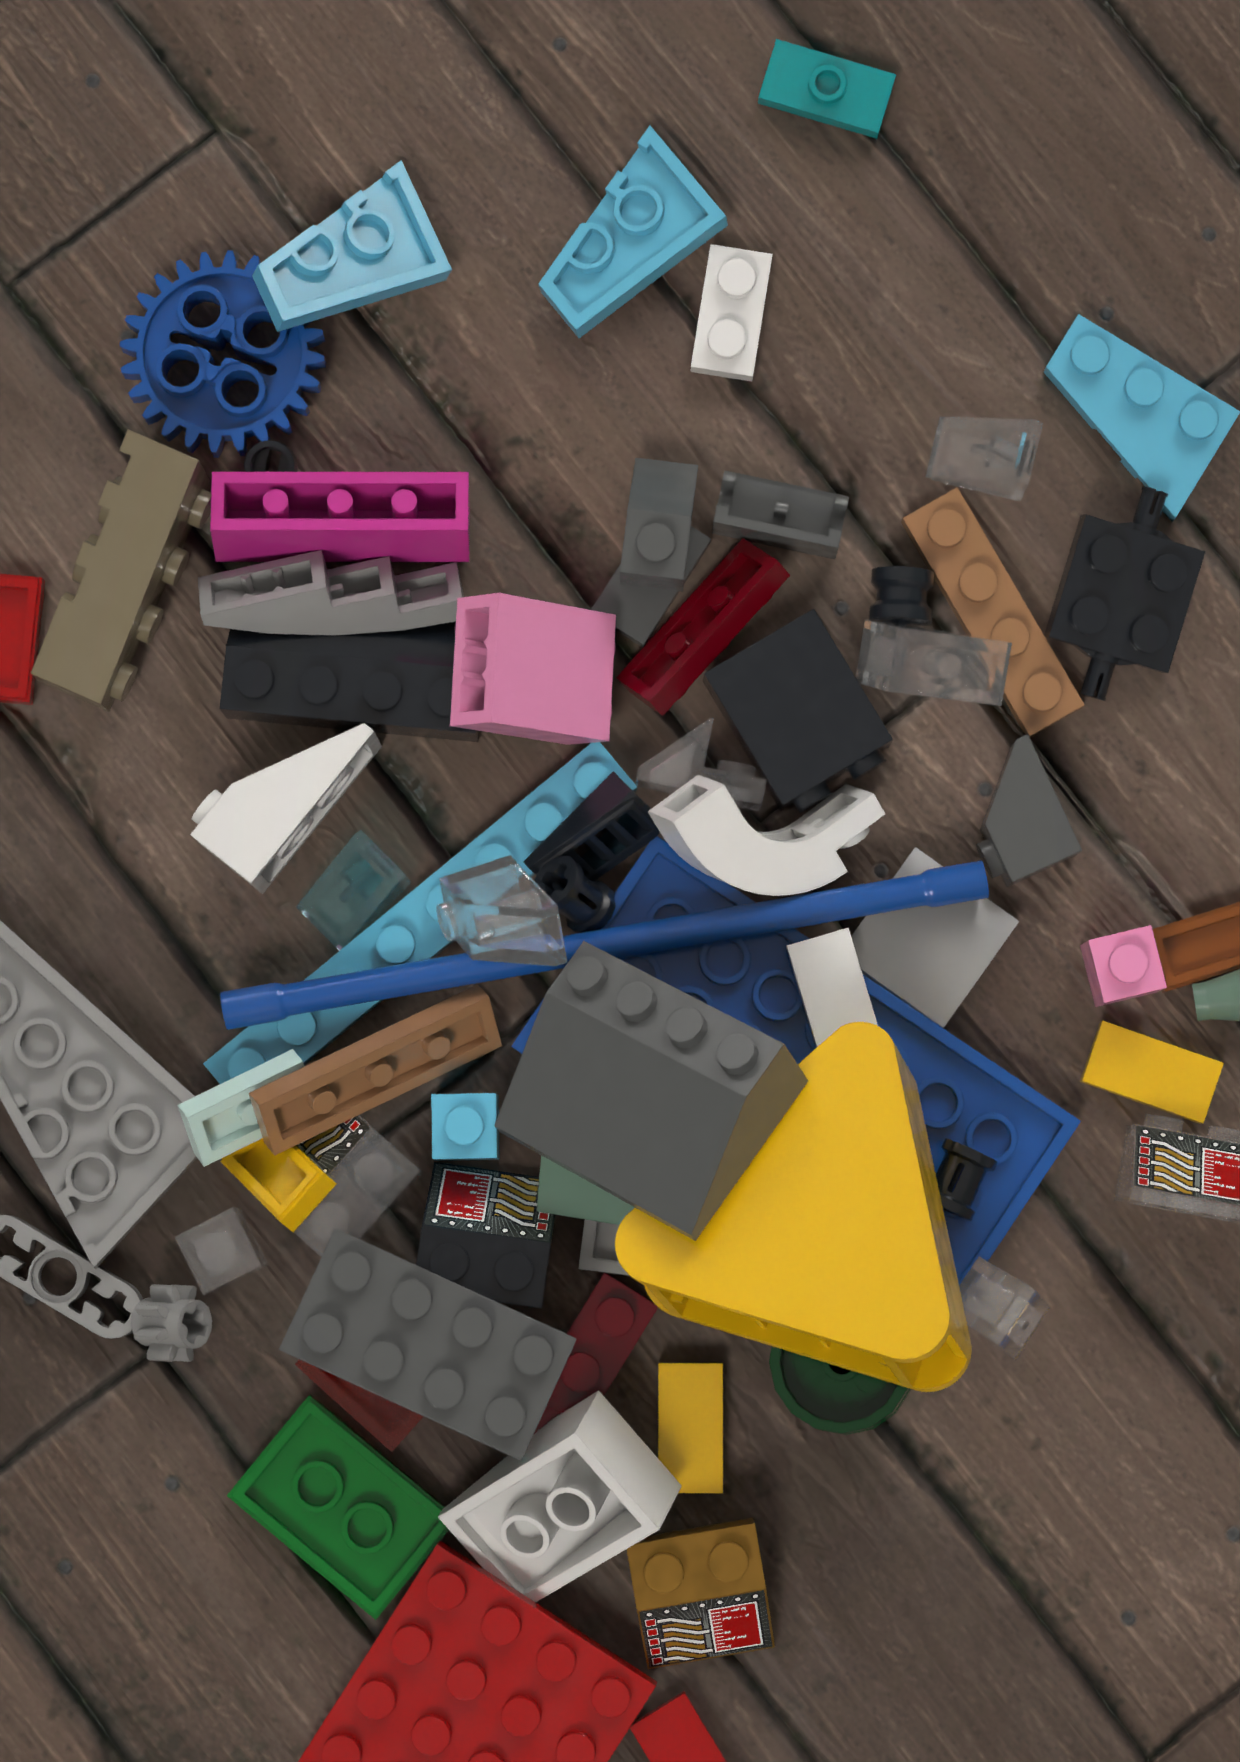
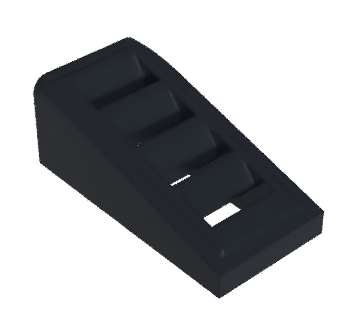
(594, 814)

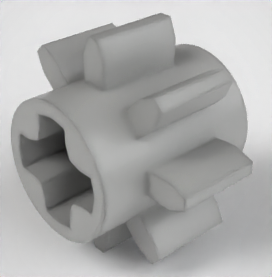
(171, 1323)

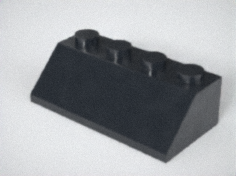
(340, 681)

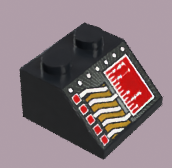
(487, 1233)

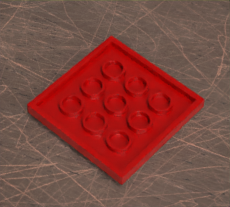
(480, 1678)

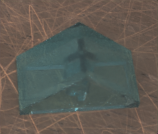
(353, 891)

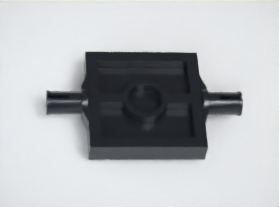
(1124, 593)

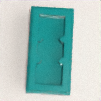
(826, 88)

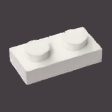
(731, 312)

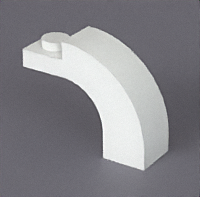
(715, 838)

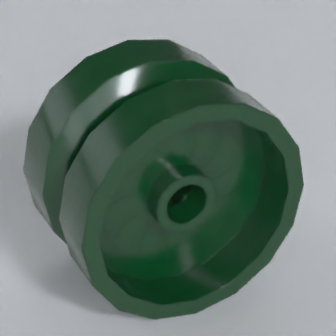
(831, 1399)

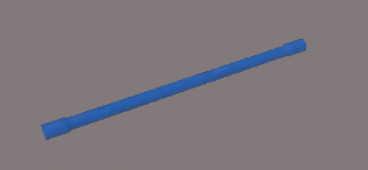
(931, 888)

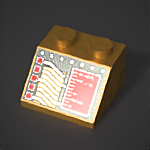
(700, 1593)

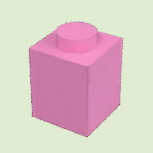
(1123, 966)

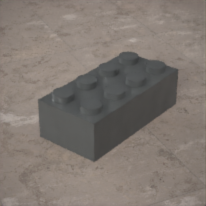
(428, 1344)

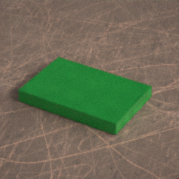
(341, 1506)

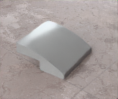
(931, 952)

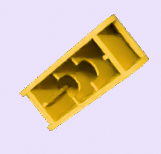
(828, 1233)

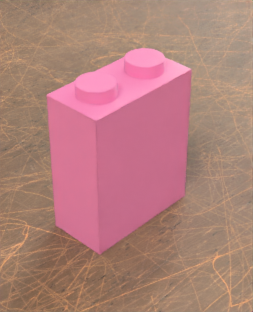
(533, 669)

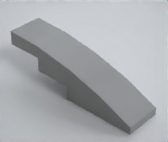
(308, 599)

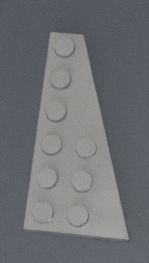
(86, 1102)

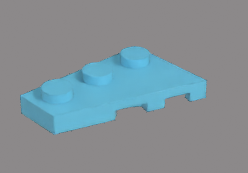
(635, 235)
(355, 257)
(1142, 409)

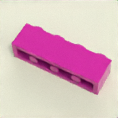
(342, 515)

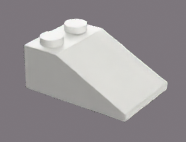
(275, 810)
(569, 1503)

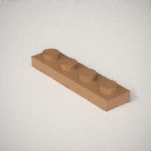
(992, 609)
(375, 1069)

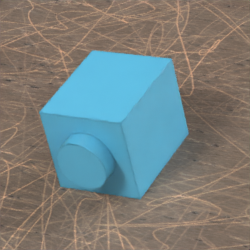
(465, 1126)

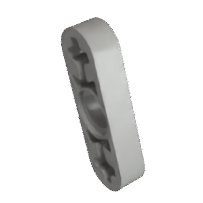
(108, 1287)

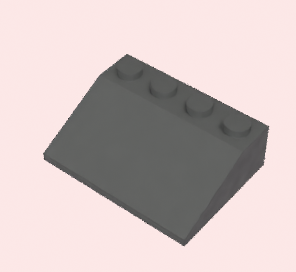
(646, 1090)

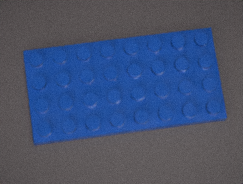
(958, 1087)

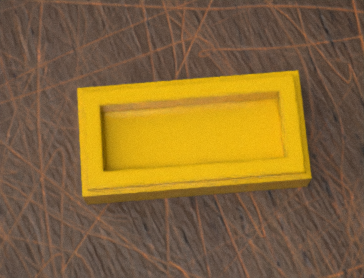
(1151, 1072)
(284, 1183)
(691, 1424)

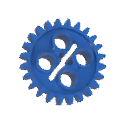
(202, 405)

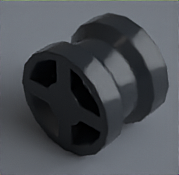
(901, 595)

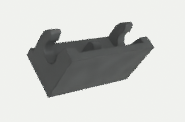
(780, 514)

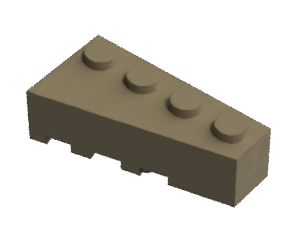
(124, 573)

